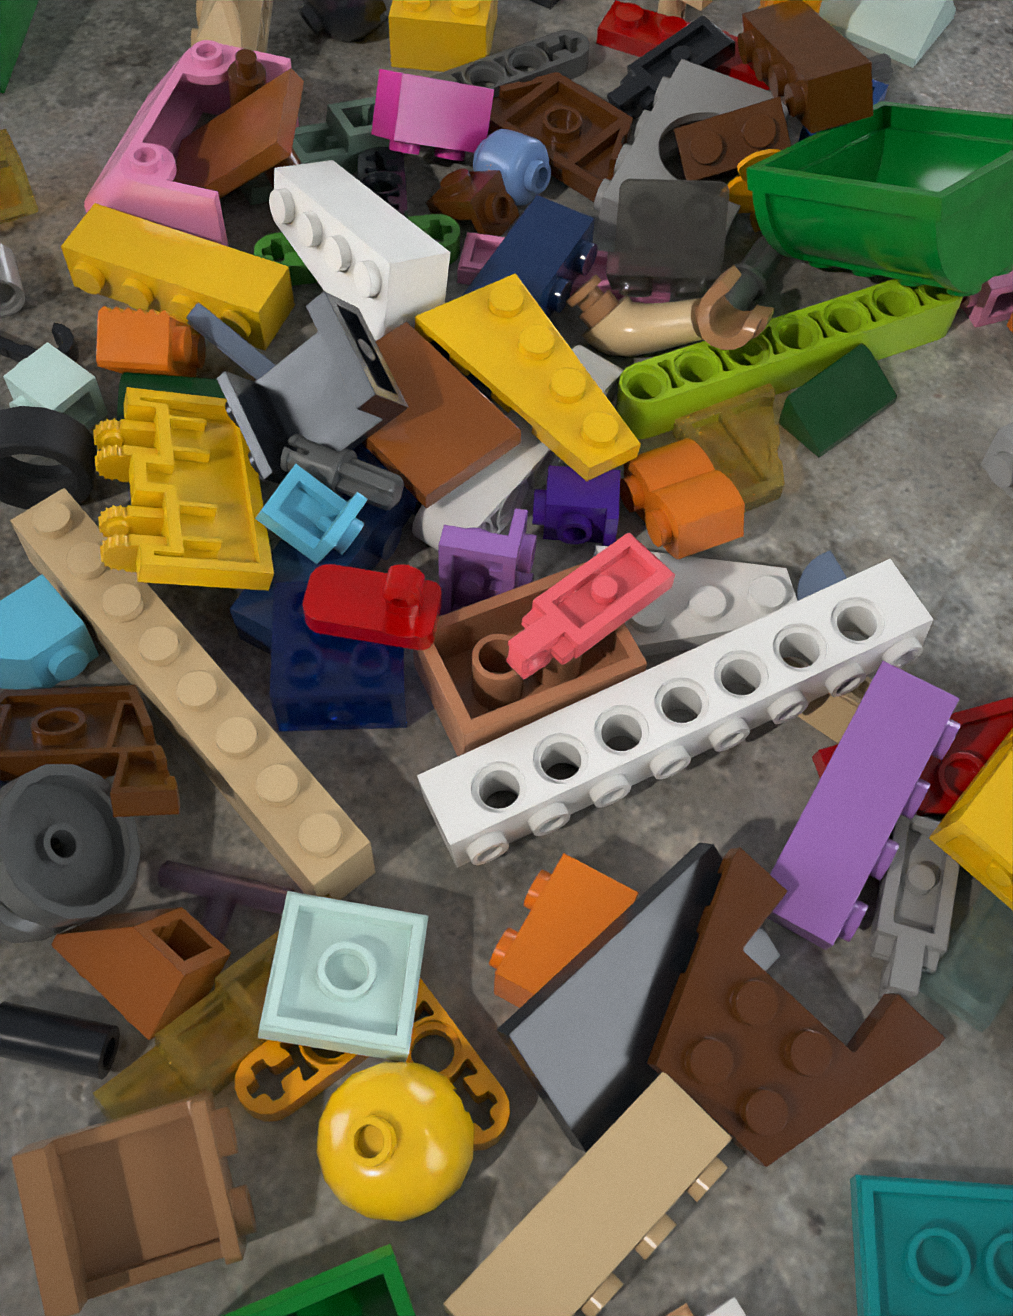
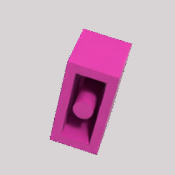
(431, 113)

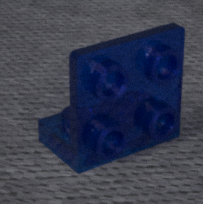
(329, 678)

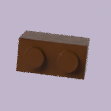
(718, 144)

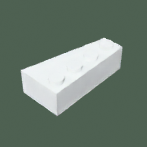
(359, 245)

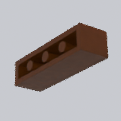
(807, 65)

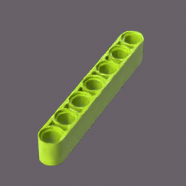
(785, 354)

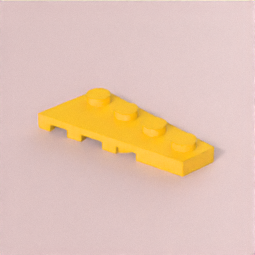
(532, 370)

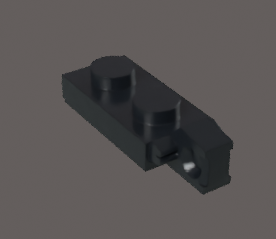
(697, 42)

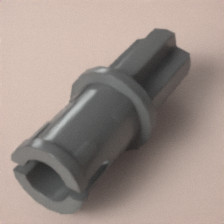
(344, 472)

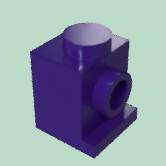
(578, 508)

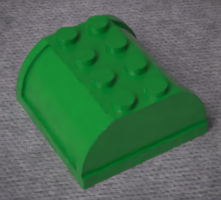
(896, 197)

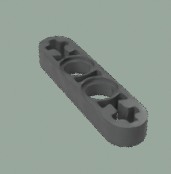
(556, 52)

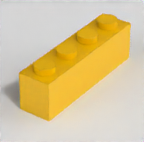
(175, 270)

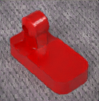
(374, 605)

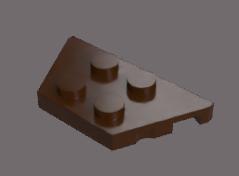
(573, 124)

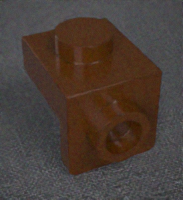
(477, 198)

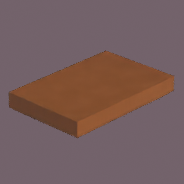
(243, 138)
(449, 423)

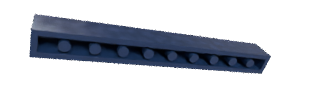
(547, 253)

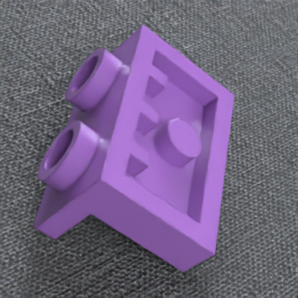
(484, 563)

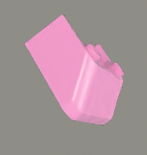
(143, 164)

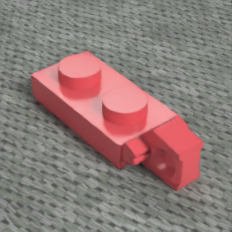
(588, 605)

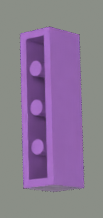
(858, 802)

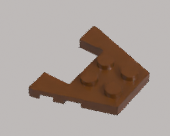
(93, 729)
(753, 1049)

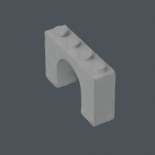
(683, 99)

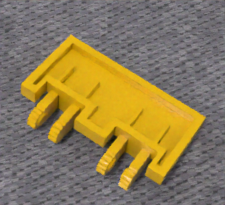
(188, 494)

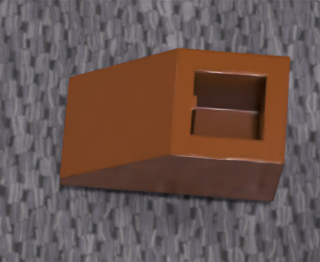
(146, 963)

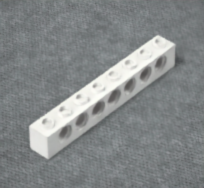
(871, 603)

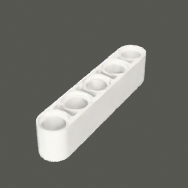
(510, 481)

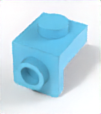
(312, 515)

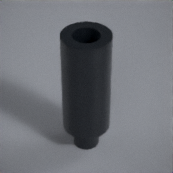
(57, 1040)

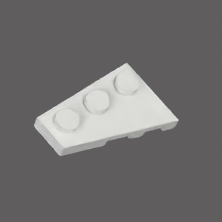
(707, 602)

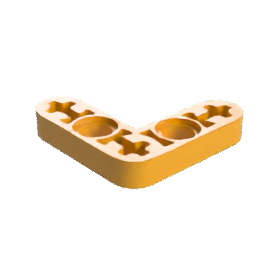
(299, 1092)

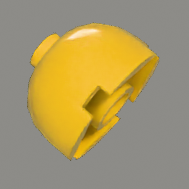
(395, 1141)

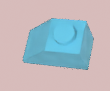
(41, 638)

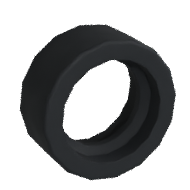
(48, 435)

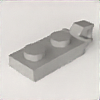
(913, 908)

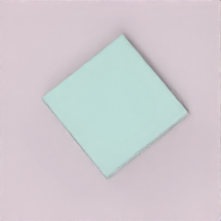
(344, 977)

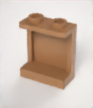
(132, 1201)

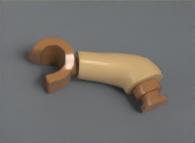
(645, 328)

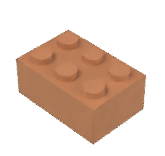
(483, 695)

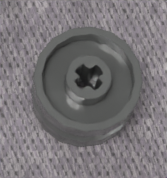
(61, 852)

